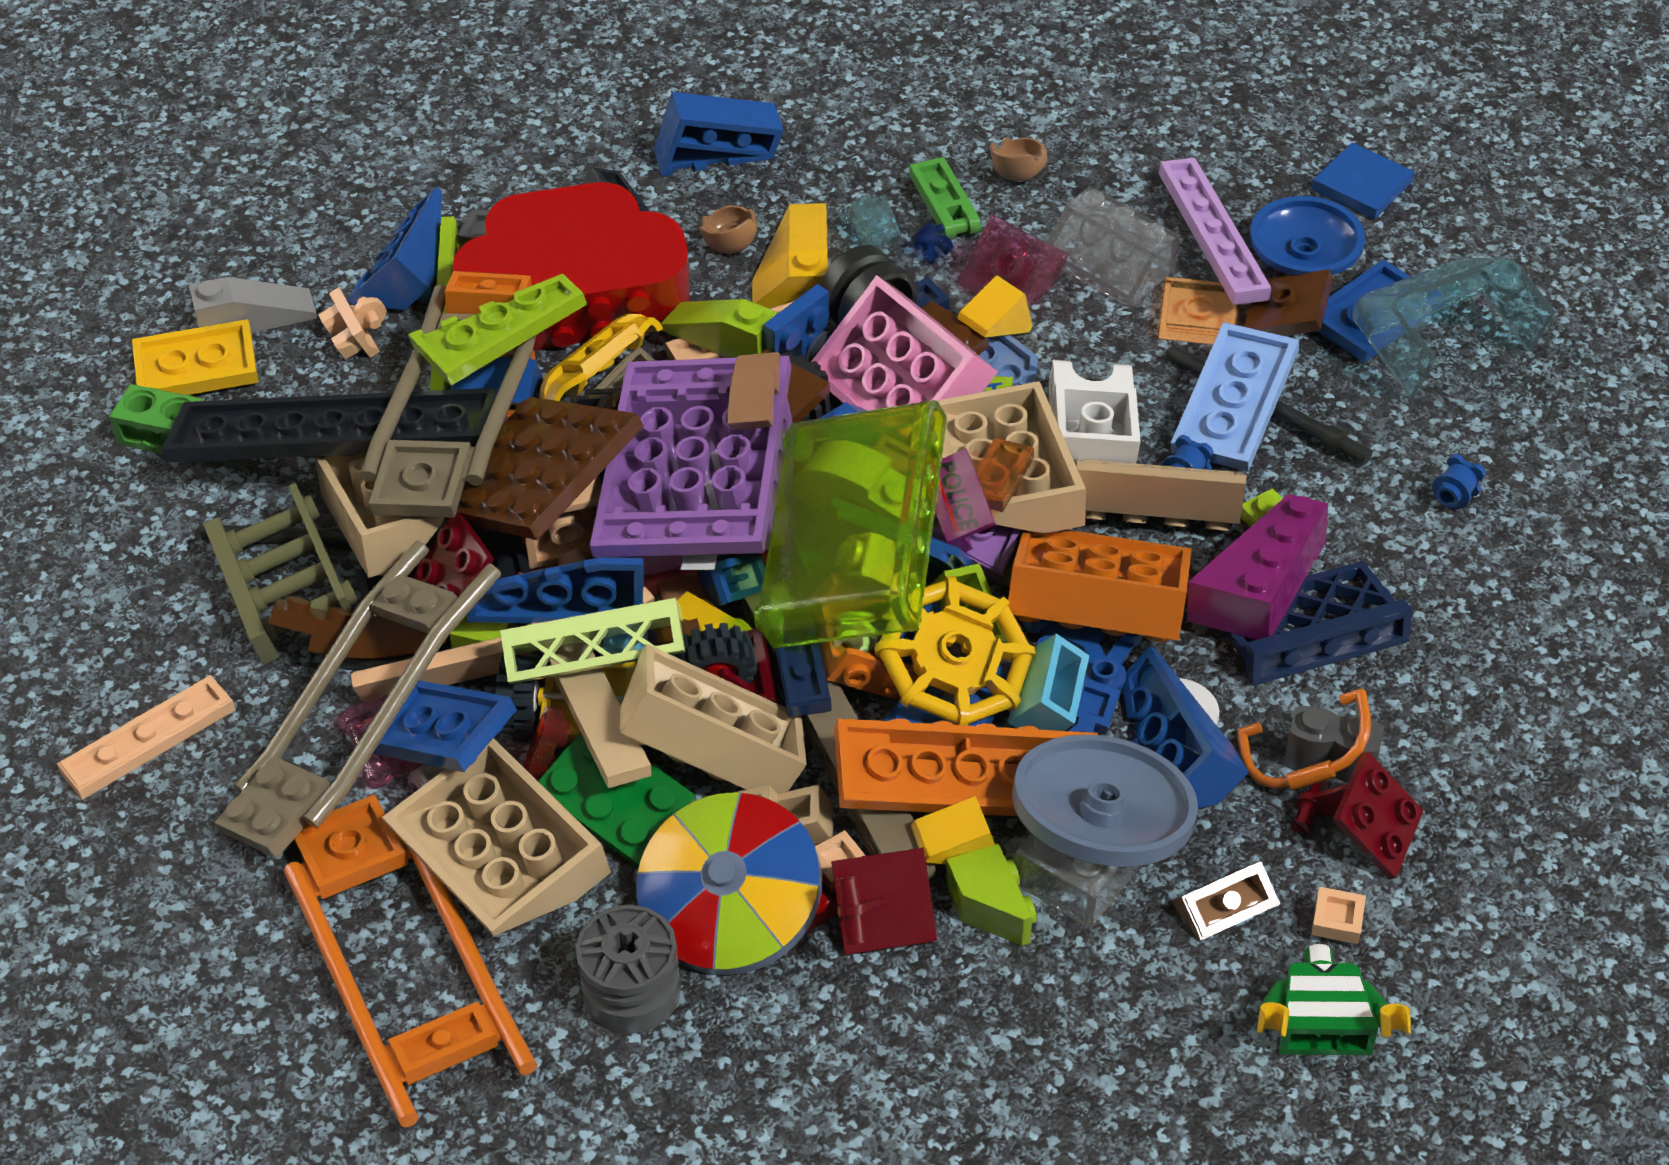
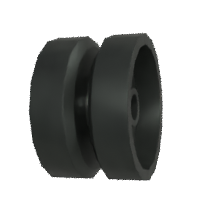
(853, 273)

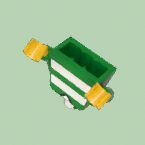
(1328, 1008)

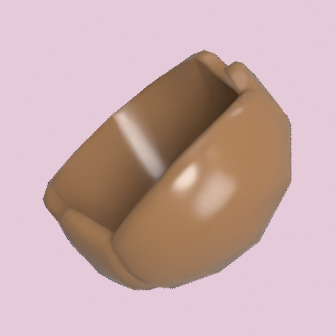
(1019, 158)
(729, 229)

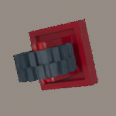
(733, 656)

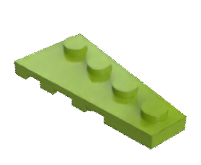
(481, 338)

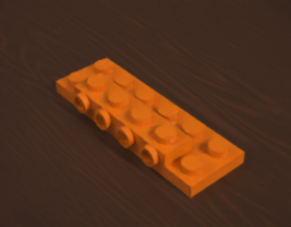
(931, 765)

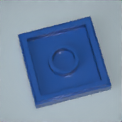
(1363, 180)

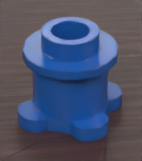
(1190, 454)
(1458, 482)

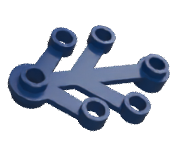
(1100, 668)

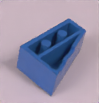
(715, 130)

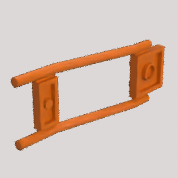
(356, 848)

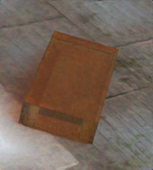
(1003, 471)

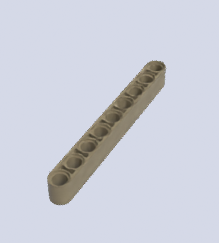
(879, 829)

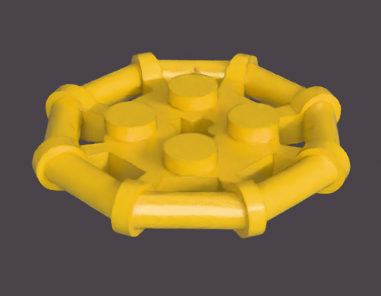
(963, 674)

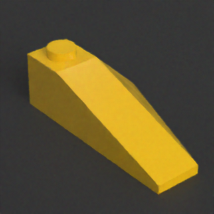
(794, 257)

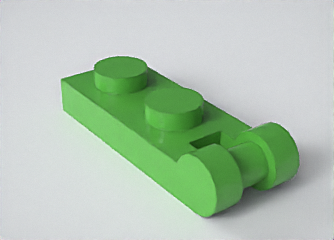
(944, 197)

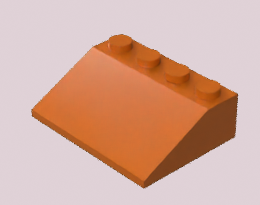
(1100, 583)

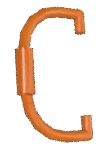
(1313, 773)

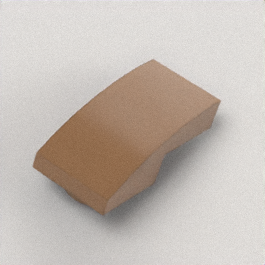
(753, 390)

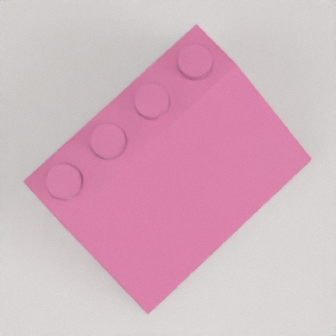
(897, 354)

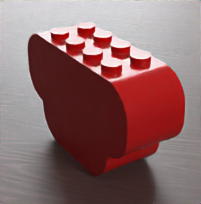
(596, 239)

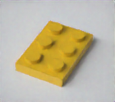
(197, 359)

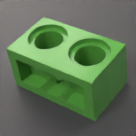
(146, 417)

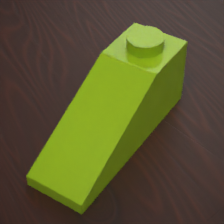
(720, 325)

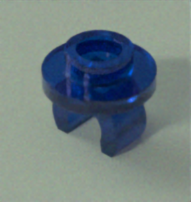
(931, 237)

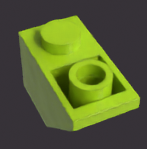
(988, 894)

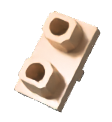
(358, 318)

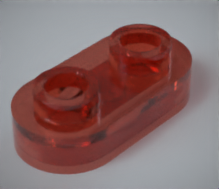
(550, 732)

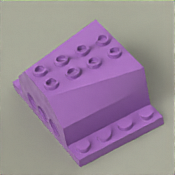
(655, 487)

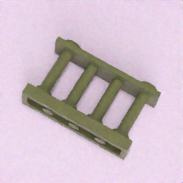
(241, 572)

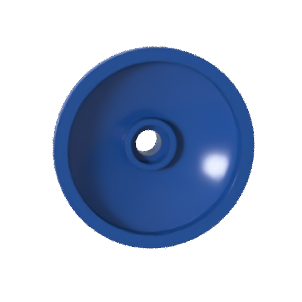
(1307, 235)

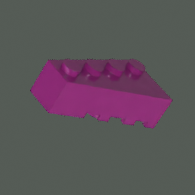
(1261, 571)

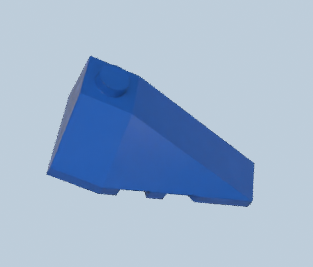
(408, 261)
(1179, 729)

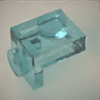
(873, 220)

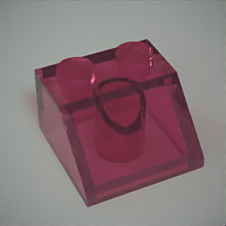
(1016, 257)

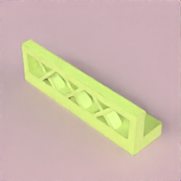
(587, 628)

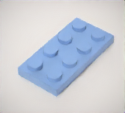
(1237, 393)

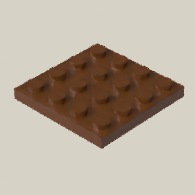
(544, 463)

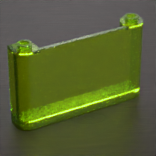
(853, 526)

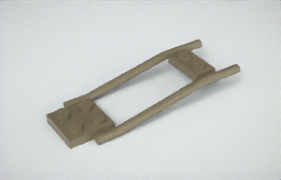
(431, 475)
(281, 797)

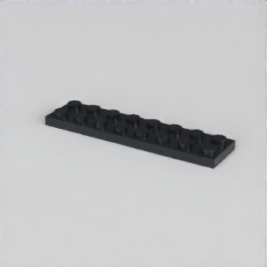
(320, 424)

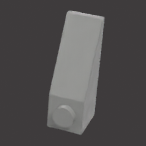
(261, 302)

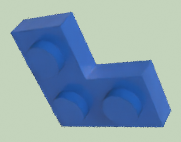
(798, 323)

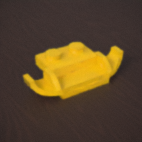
(596, 355)

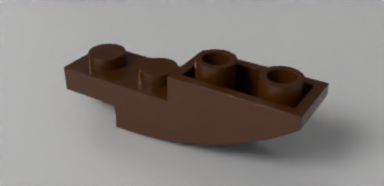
(377, 640)

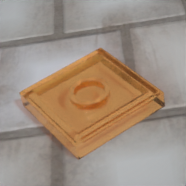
(1194, 310)

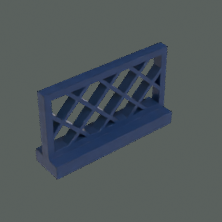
(1332, 640)

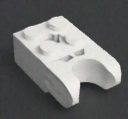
(1096, 416)

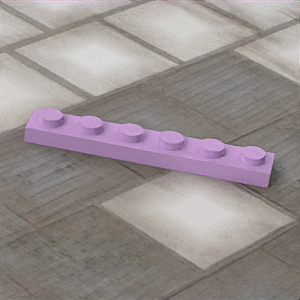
(1214, 231)

